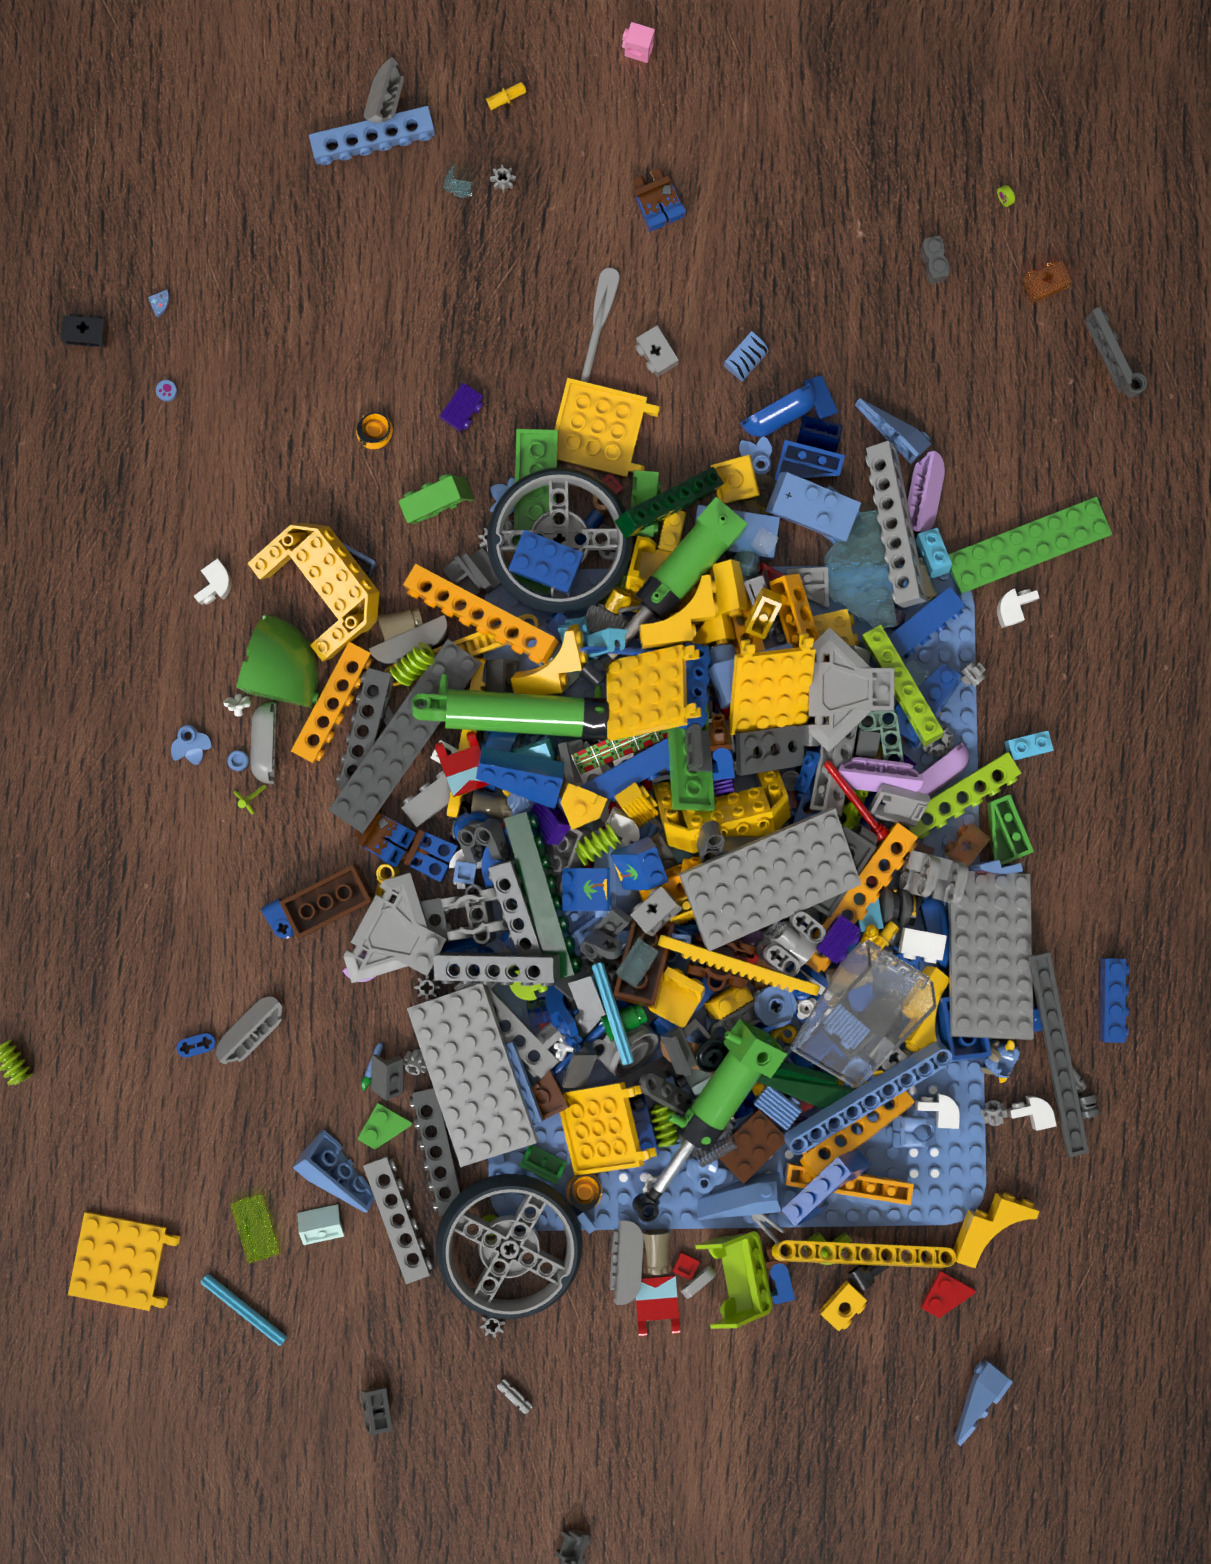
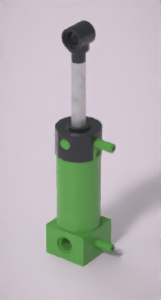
(664, 591)
(749, 1056)

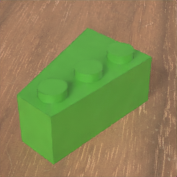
(645, 487)
(435, 498)
(1006, 831)

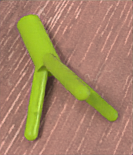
(244, 801)

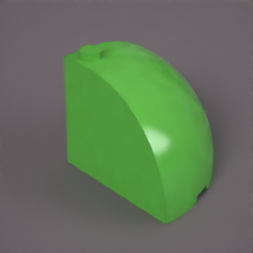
(280, 664)

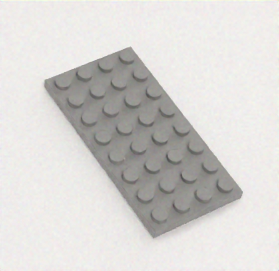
(770, 878)
(990, 958)
(472, 1075)

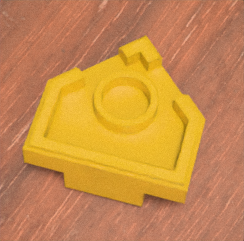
(581, 806)

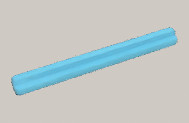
(613, 1013)
(243, 1309)

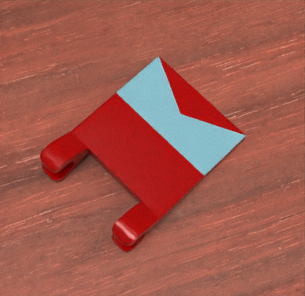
(461, 766)
(657, 1302)

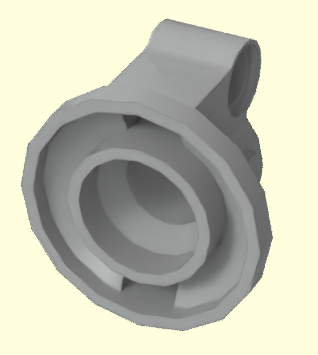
(642, 1045)

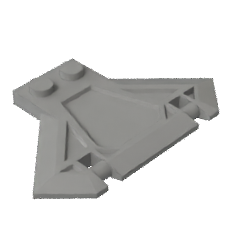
(844, 690)
(393, 934)

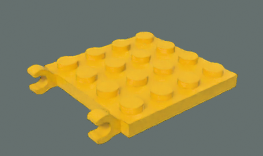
(600, 427)
(771, 686)
(649, 692)
(602, 1129)
(119, 1261)

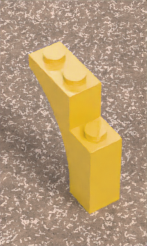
(731, 603)
(678, 628)
(552, 677)
(925, 1032)
(982, 1227)

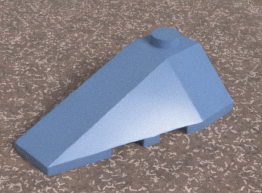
(908, 439)
(987, 1386)

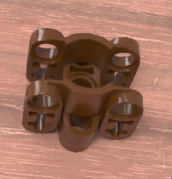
(742, 950)

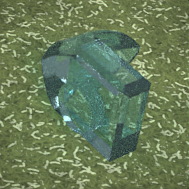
(458, 187)

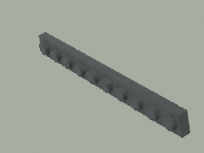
(1058, 1054)

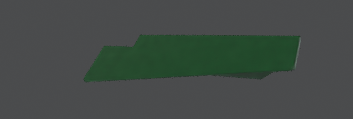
(807, 1085)

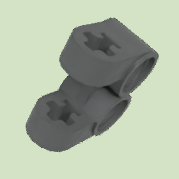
(483, 833)
(601, 948)

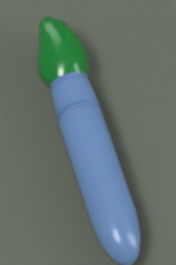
(367, 1078)

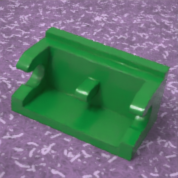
(543, 1164)

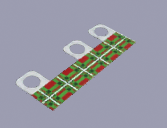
(590, 759)

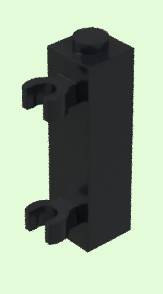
(659, 1067)

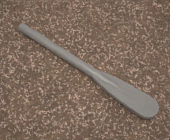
(604, 300)

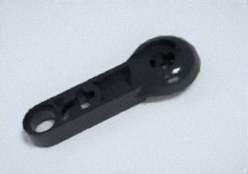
(706, 1050)

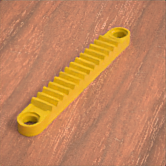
(477, 643)
(478, 685)
(736, 965)

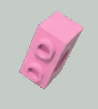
(638, 42)

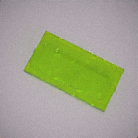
(255, 1228)

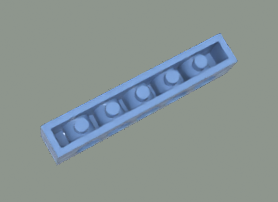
(400, 121)

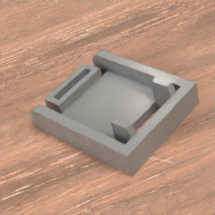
(900, 805)

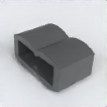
(933, 257)

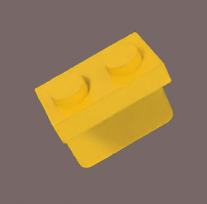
(840, 623)
(678, 997)

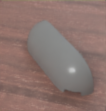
(384, 93)
(397, 647)
(263, 742)
(249, 1030)
(626, 1262)

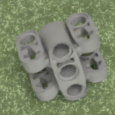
(934, 875)
(473, 904)
(790, 942)

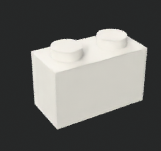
(922, 944)

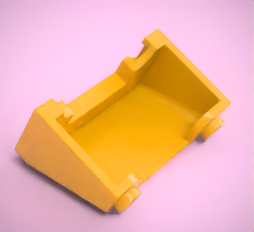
(646, 562)

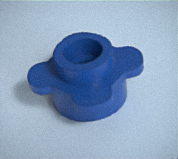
(574, 1041)

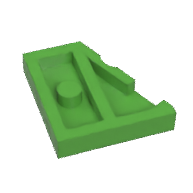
(382, 1126)

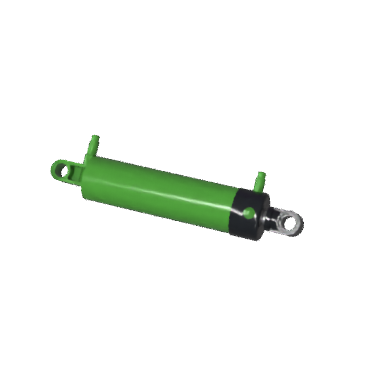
(515, 712)

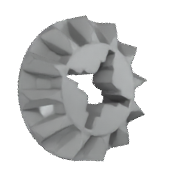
(940, 750)

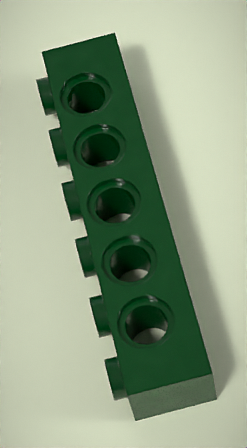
(669, 502)

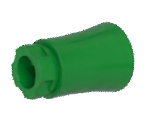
(631, 1018)

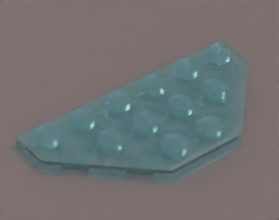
(860, 573)

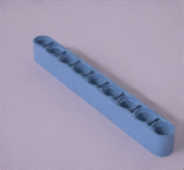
(857, 1097)

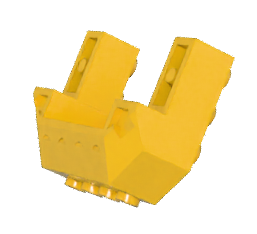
(333, 576)
(739, 814)

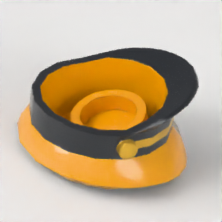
(374, 430)
(584, 1191)

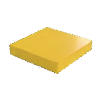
(738, 479)

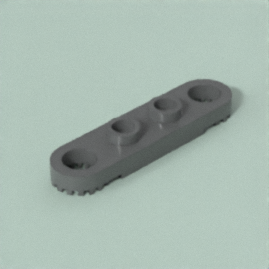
(745, 1013)
(666, 1093)

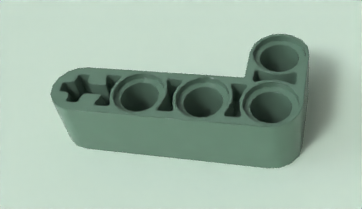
(886, 728)

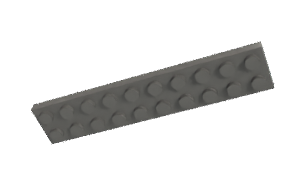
(399, 742)

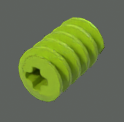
(414, 665)
(597, 844)
(12, 1064)
(665, 1127)

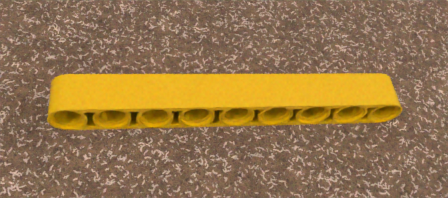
(873, 1251)

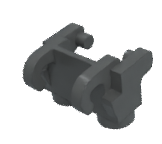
(573, 1546)

